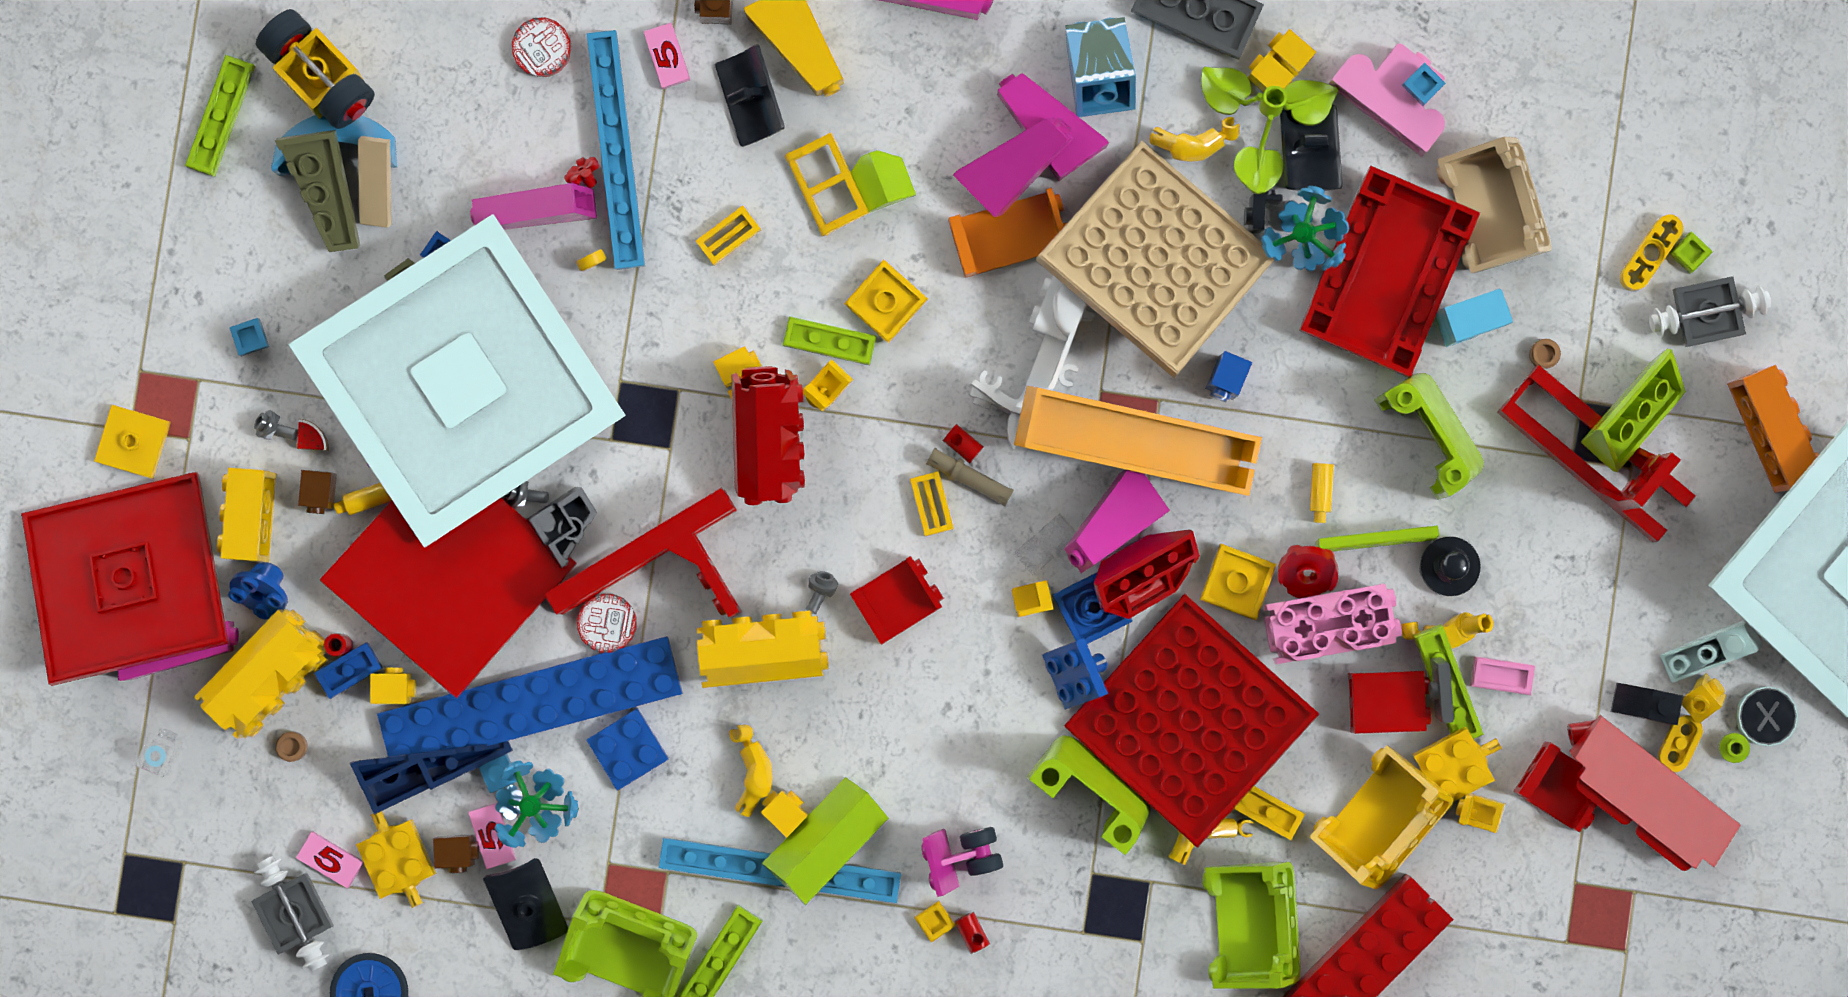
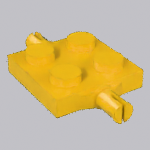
(1457, 763)
(396, 859)

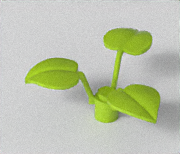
(1309, 105)

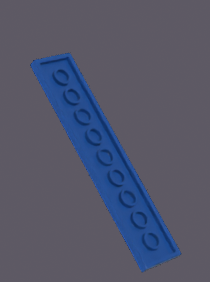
(535, 701)

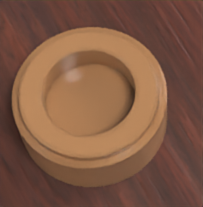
(1545, 353)
(291, 746)

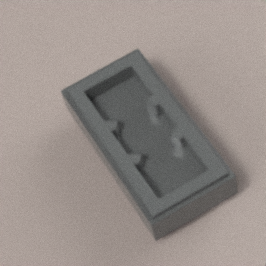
(1441, 690)

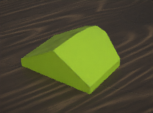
(882, 180)

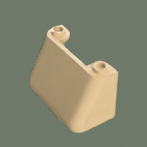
(1500, 186)

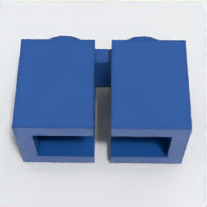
(1228, 376)

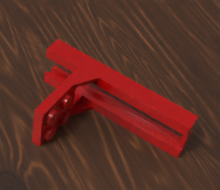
(1627, 503)
(673, 535)

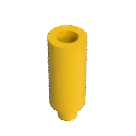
(1321, 491)
(362, 499)

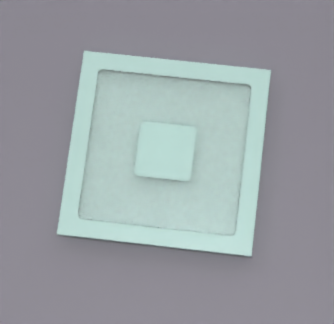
(457, 380)
(1795, 575)

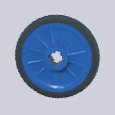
(369, 971)

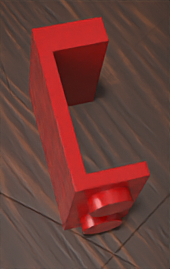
(897, 599)
(1388, 702)
(1552, 788)

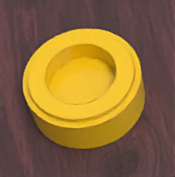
(591, 260)

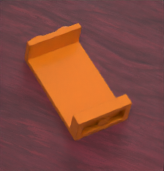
(1003, 240)

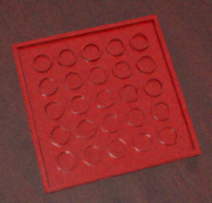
(1192, 720)

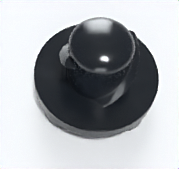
(1450, 566)

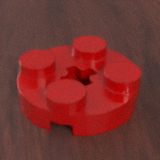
(1312, 558)

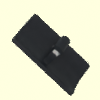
(750, 96)
(1311, 152)
(526, 905)

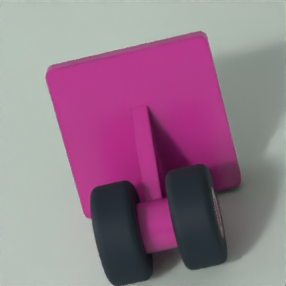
(941, 860)

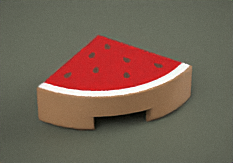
(311, 437)

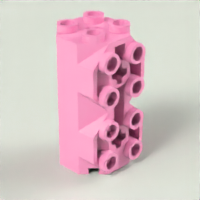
(1332, 623)

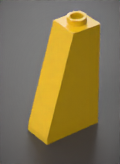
(798, 40)

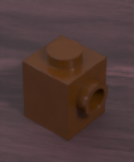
(714, 11)
(317, 491)
(455, 852)

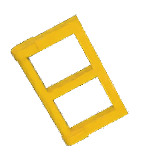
(808, 193)

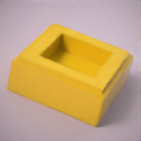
(935, 921)

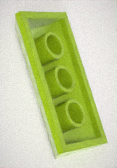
(1636, 412)
(826, 840)

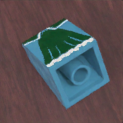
(1101, 67)

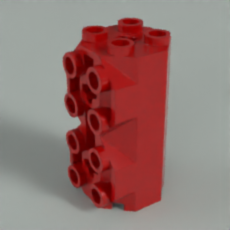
(767, 435)

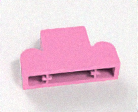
(1386, 101)

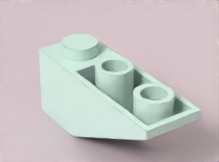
(1711, 651)

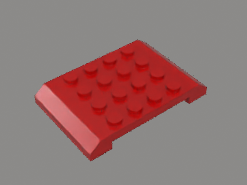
(1393, 272)

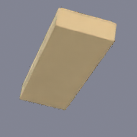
(374, 181)

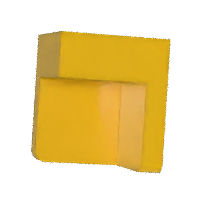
(1032, 598)

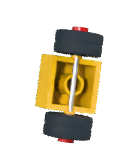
(314, 69)

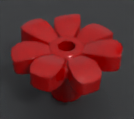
(583, 172)

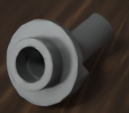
(267, 426)
(521, 494)
(822, 588)

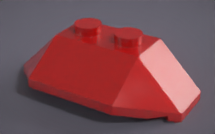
(1145, 572)

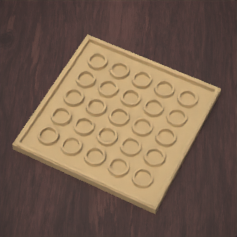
(1156, 258)

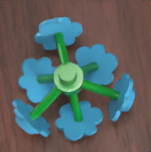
(1298, 220)
(519, 801)

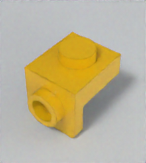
(826, 386)
(1704, 699)
(1480, 812)

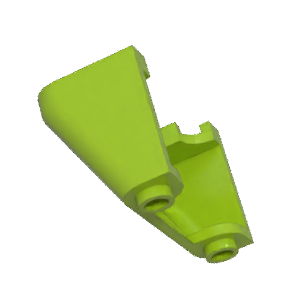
(1462, 456)
(1254, 925)
(625, 946)

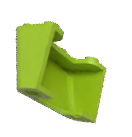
(1070, 757)

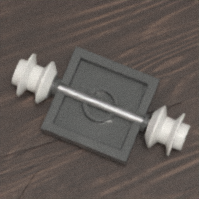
(1709, 311)
(292, 913)

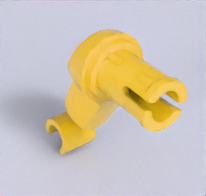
(1195, 148)
(1458, 629)
(759, 770)
(1227, 829)

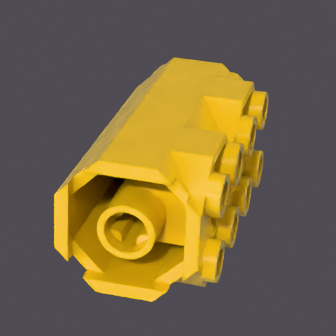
(761, 650)
(262, 673)

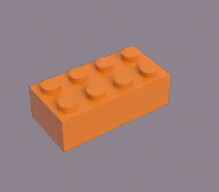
(1774, 426)

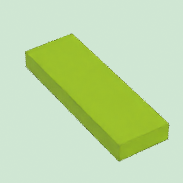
(829, 341)

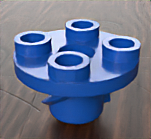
(259, 589)

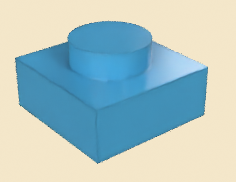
(1423, 84)
(249, 337)
(492, 771)

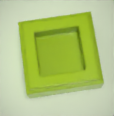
(1691, 252)

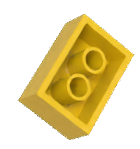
(247, 514)

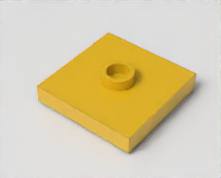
(886, 301)
(132, 441)
(1238, 581)

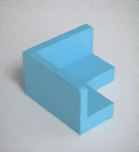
(1473, 317)

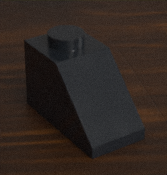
(1647, 703)

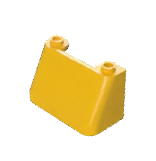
(1383, 820)

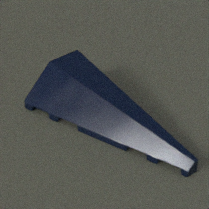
(399, 777)

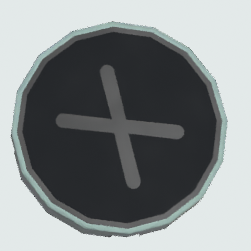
(1766, 716)

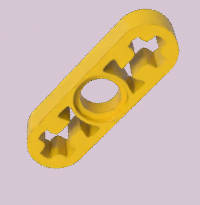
(1656, 230)

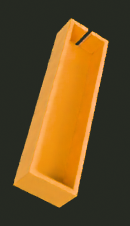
(1136, 440)

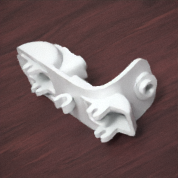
(1058, 322)

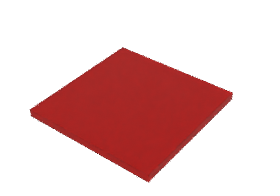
(124, 579)
(455, 598)

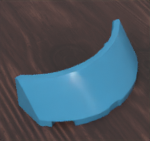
(350, 134)

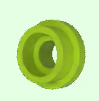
(1725, 748)

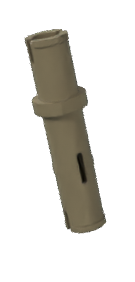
(959, 471)

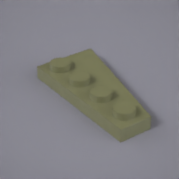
(321, 176)

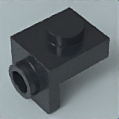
(1255, 213)

